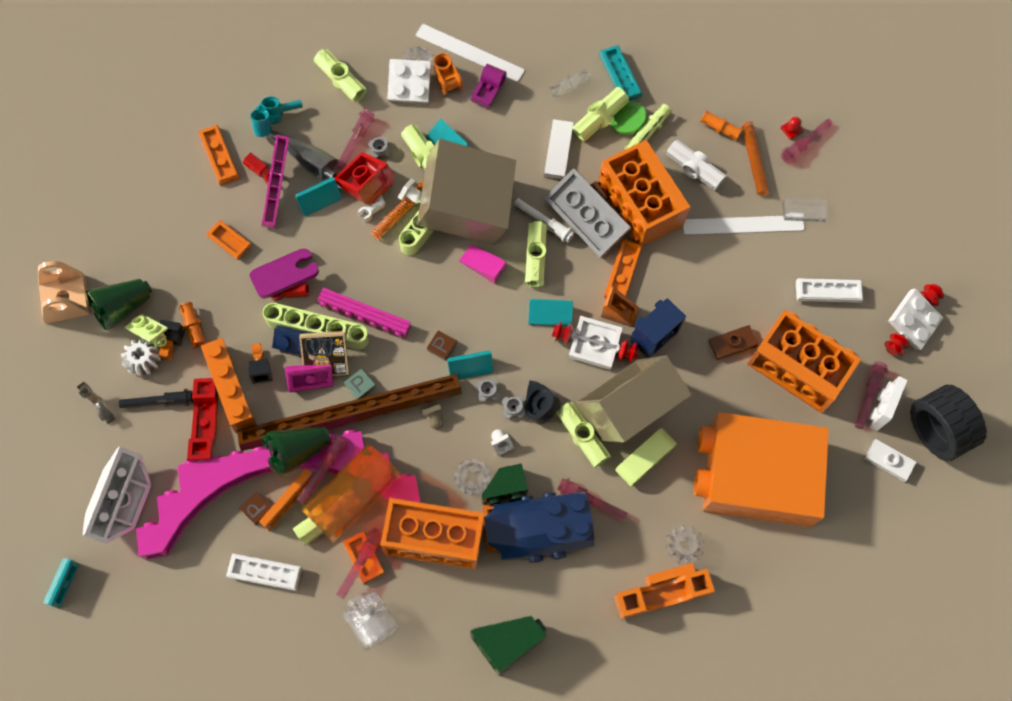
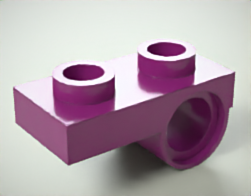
(489, 86)

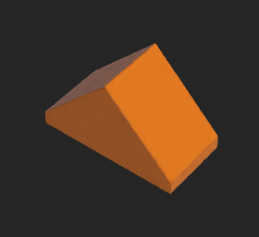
(619, 308)

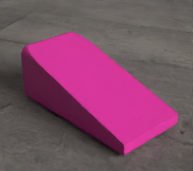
(483, 263)
(308, 377)

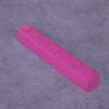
(275, 181)
(364, 313)

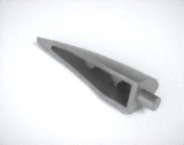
(310, 157)

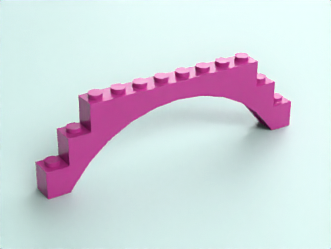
(208, 479)

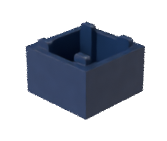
(658, 327)

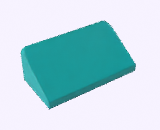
(443, 131)
(318, 196)
(550, 312)
(471, 365)
(61, 583)

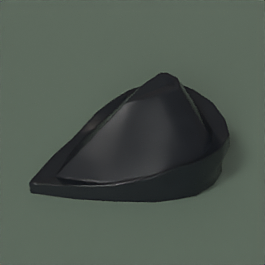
(541, 403)

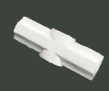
(696, 165)

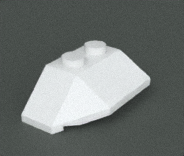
(117, 497)

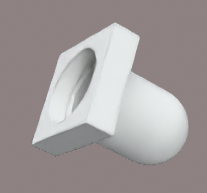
(410, 192)
(501, 442)

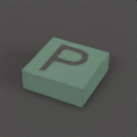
(359, 384)

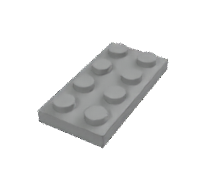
(587, 213)

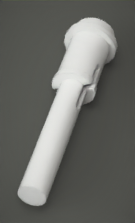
(553, 226)

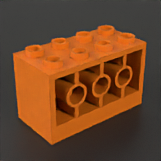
(643, 193)
(804, 361)
(432, 533)

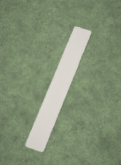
(468, 51)
(740, 225)

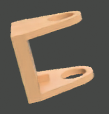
(59, 282)

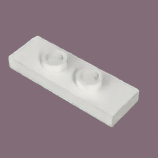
(829, 290)
(264, 572)

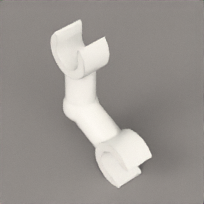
(379, 204)

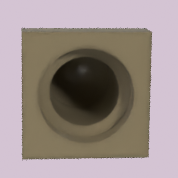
(433, 416)

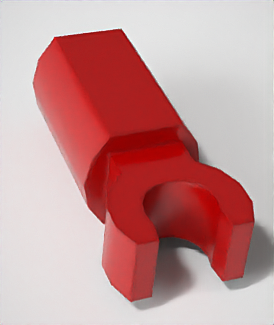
(257, 166)
(300, 290)

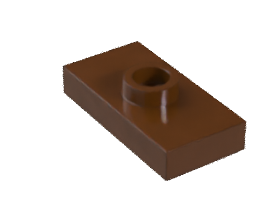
(733, 342)

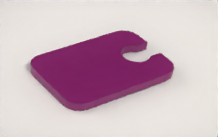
(283, 273)

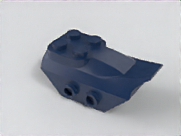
(541, 527)

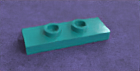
(620, 72)

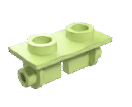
(148, 330)

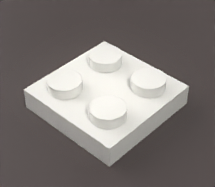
(409, 81)
(888, 402)

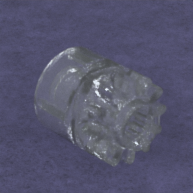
(369, 619)

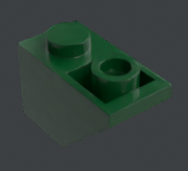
(506, 484)

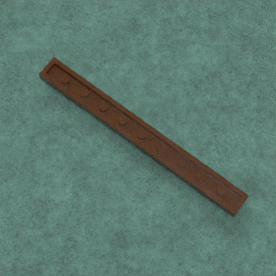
(356, 410)

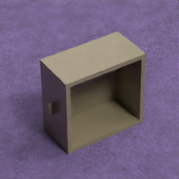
(467, 192)
(633, 399)

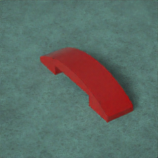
(204, 420)

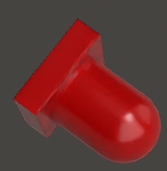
(792, 128)

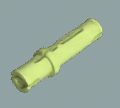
(653, 123)

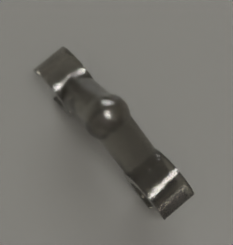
(104, 413)

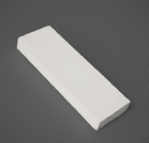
(558, 149)

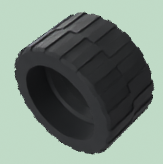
(948, 422)

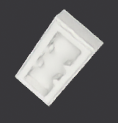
(890, 460)

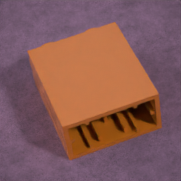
(763, 469)

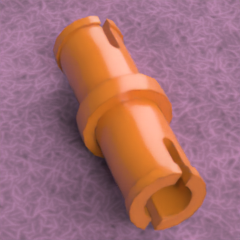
(721, 125)
(192, 324)

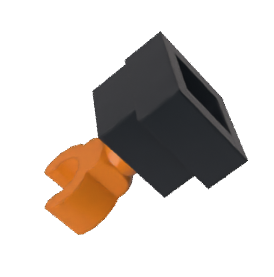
(173, 335)
(259, 369)

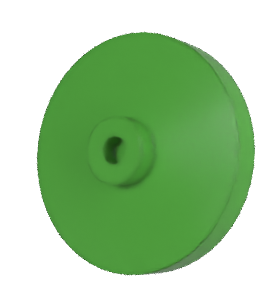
(629, 119)

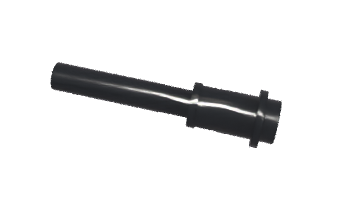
(167, 399)

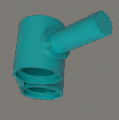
(269, 113)

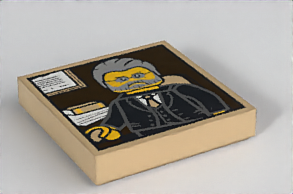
(325, 349)

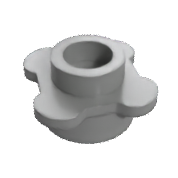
(379, 142)
(487, 384)
(513, 401)

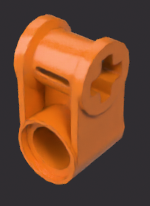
(448, 76)

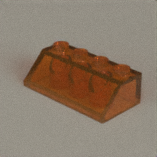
(351, 492)

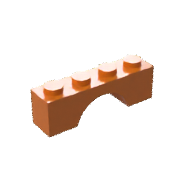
(228, 385)
(663, 595)

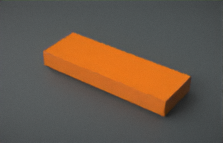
(218, 155)
(624, 267)
(286, 501)

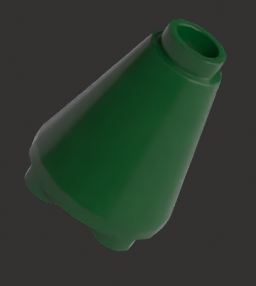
(294, 447)

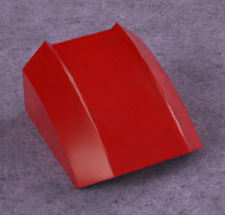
(365, 178)

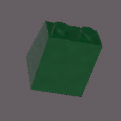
(508, 641)

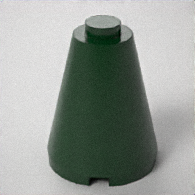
(117, 301)

